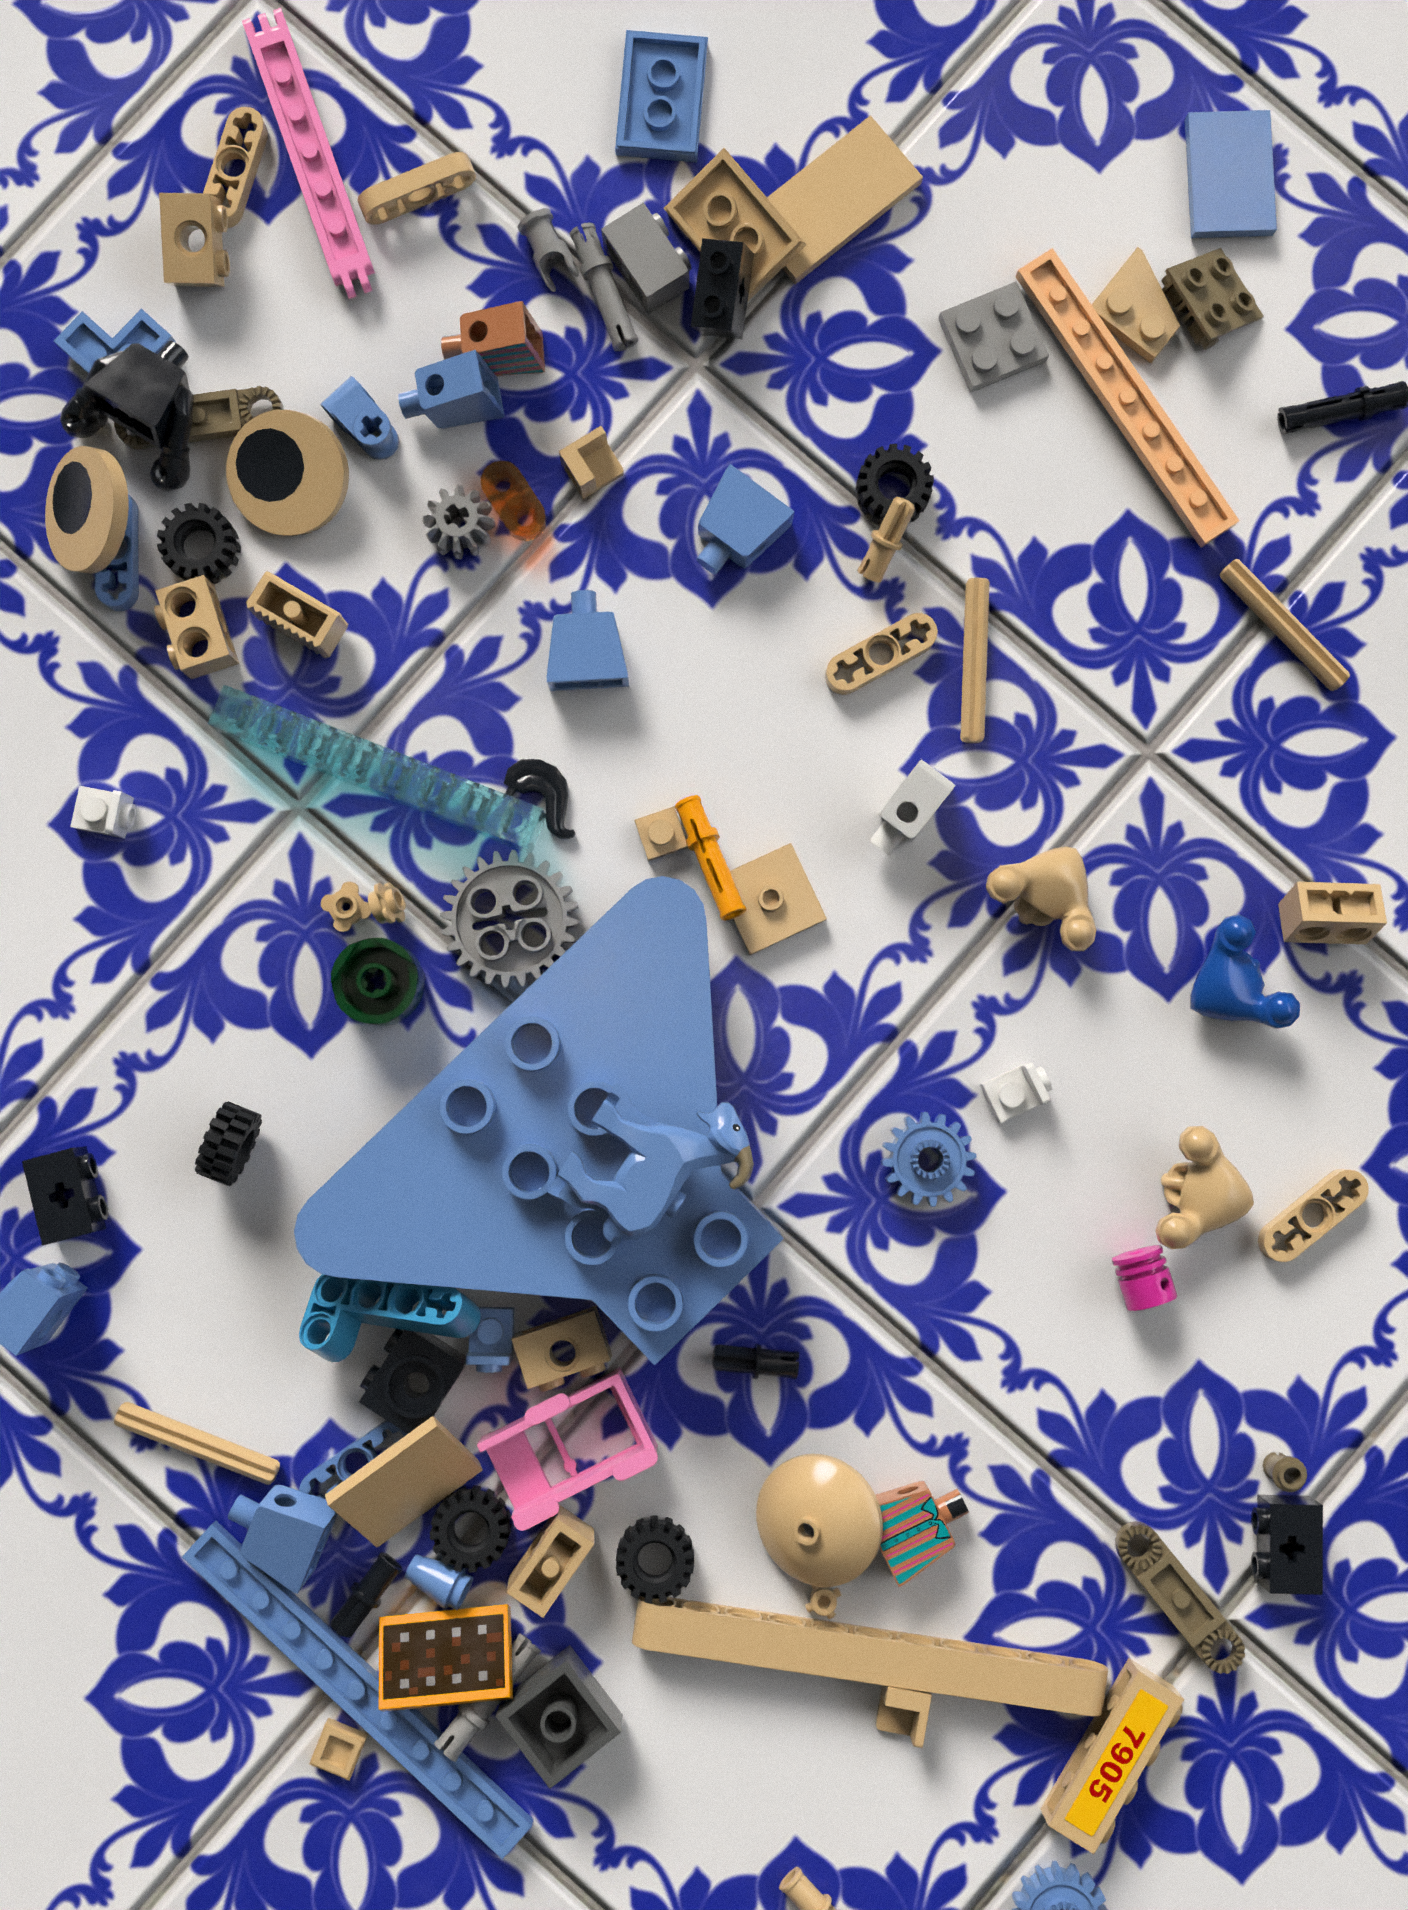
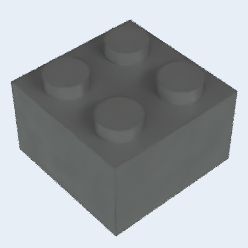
(560, 1716)

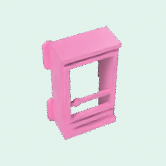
(522, 1474)

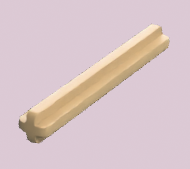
(1284, 625)
(975, 660)
(197, 1443)

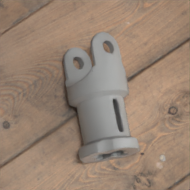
(546, 244)

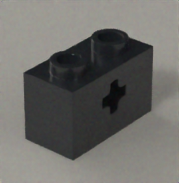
(722, 288)
(48, 1179)
(1300, 1564)

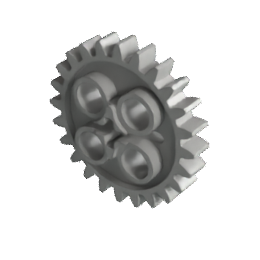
(503, 881)

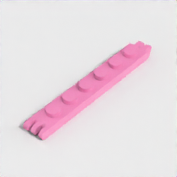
(310, 152)

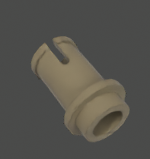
(1285, 1471)

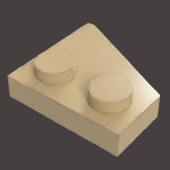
(1137, 308)

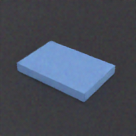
(661, 96)
(1230, 174)

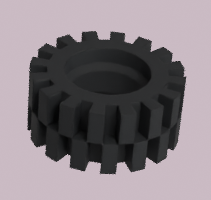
(893, 461)
(183, 525)
(228, 1143)
(463, 1554)
(659, 1585)

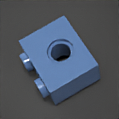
(37, 1305)

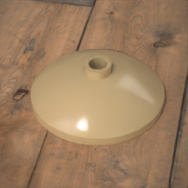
(836, 1506)

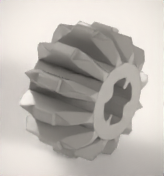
(469, 510)

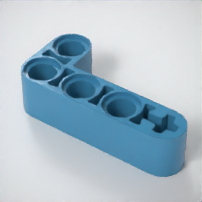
(356, 1305)

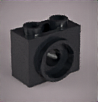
(389, 1388)

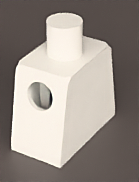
(923, 789)

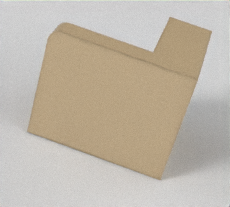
(590, 462)
(904, 1712)

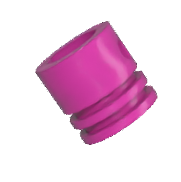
(1144, 1278)

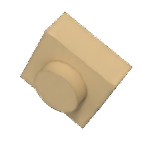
(661, 833)

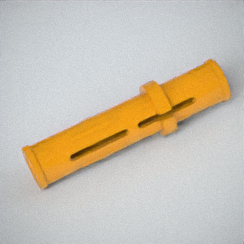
(703, 841)

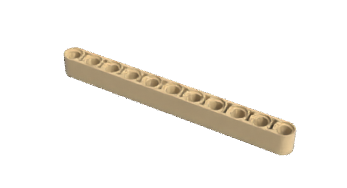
(871, 1655)

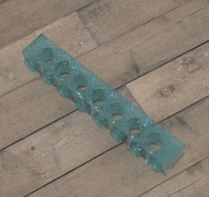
(377, 769)

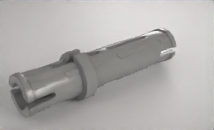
(597, 270)
(475, 1715)

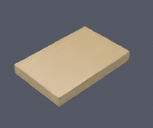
(730, 207)
(403, 1482)

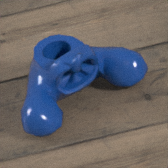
(1232, 983)

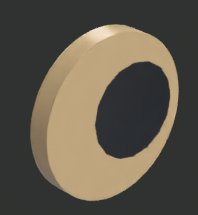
(287, 472)
(86, 510)

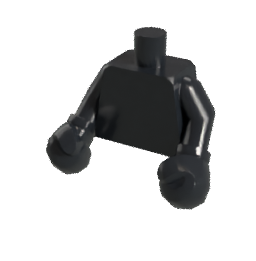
(147, 397)

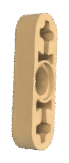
(231, 148)
(416, 188)
(902, 629)
(1330, 1186)

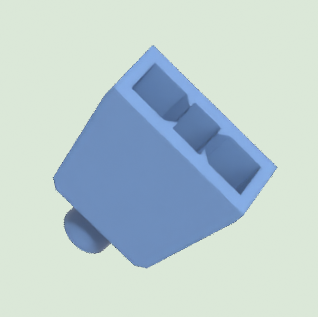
(454, 392)
(740, 522)
(585, 648)
(284, 1533)

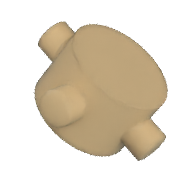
(823, 1601)

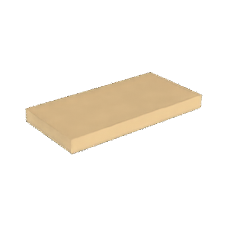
(843, 193)

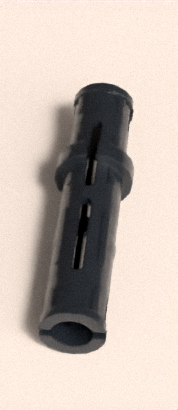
(1359, 404)

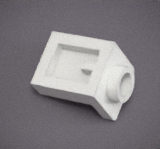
(103, 812)
(1017, 1091)

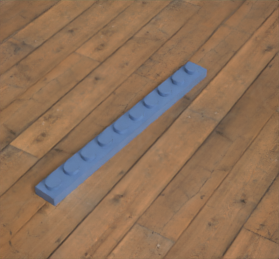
(356, 1690)

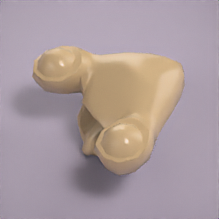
(1046, 890)
(1205, 1191)

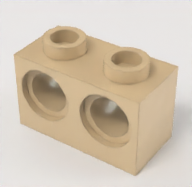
(204, 623)
(1332, 913)

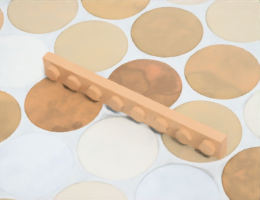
(1126, 398)

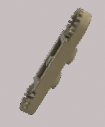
(215, 415)
(1180, 1597)

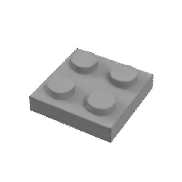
(993, 337)

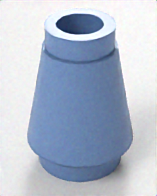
(439, 1581)

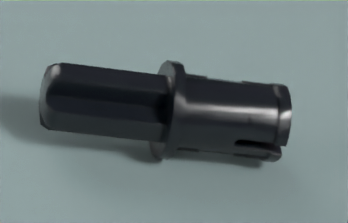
(756, 1361)
(365, 1595)

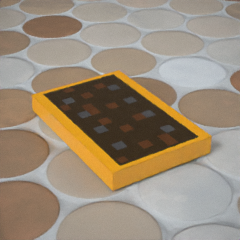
(445, 1658)

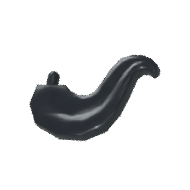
(545, 779)

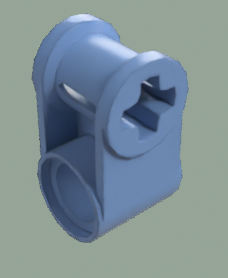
(359, 417)

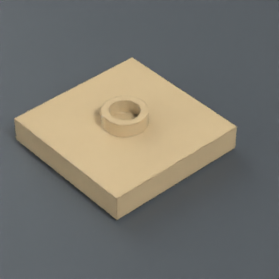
(776, 899)

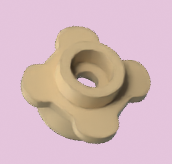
(387, 903)
(358, 907)

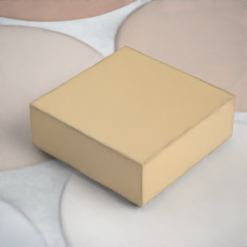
(338, 1749)

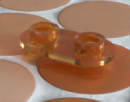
(514, 502)

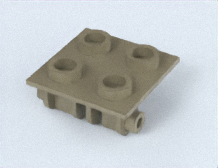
(1212, 295)

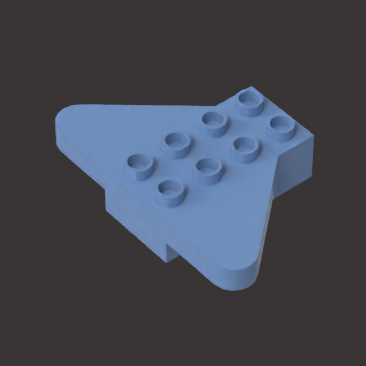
(466, 1166)

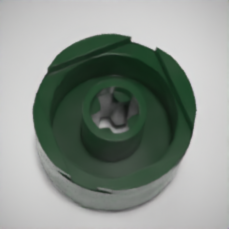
(354, 989)

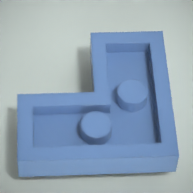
(88, 342)

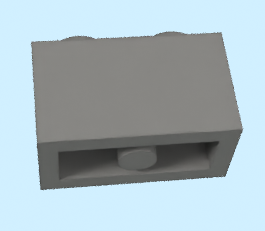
(646, 257)

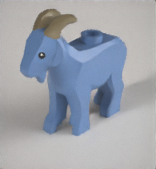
(654, 1168)

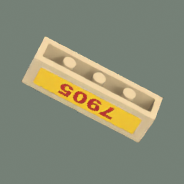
(1112, 1756)

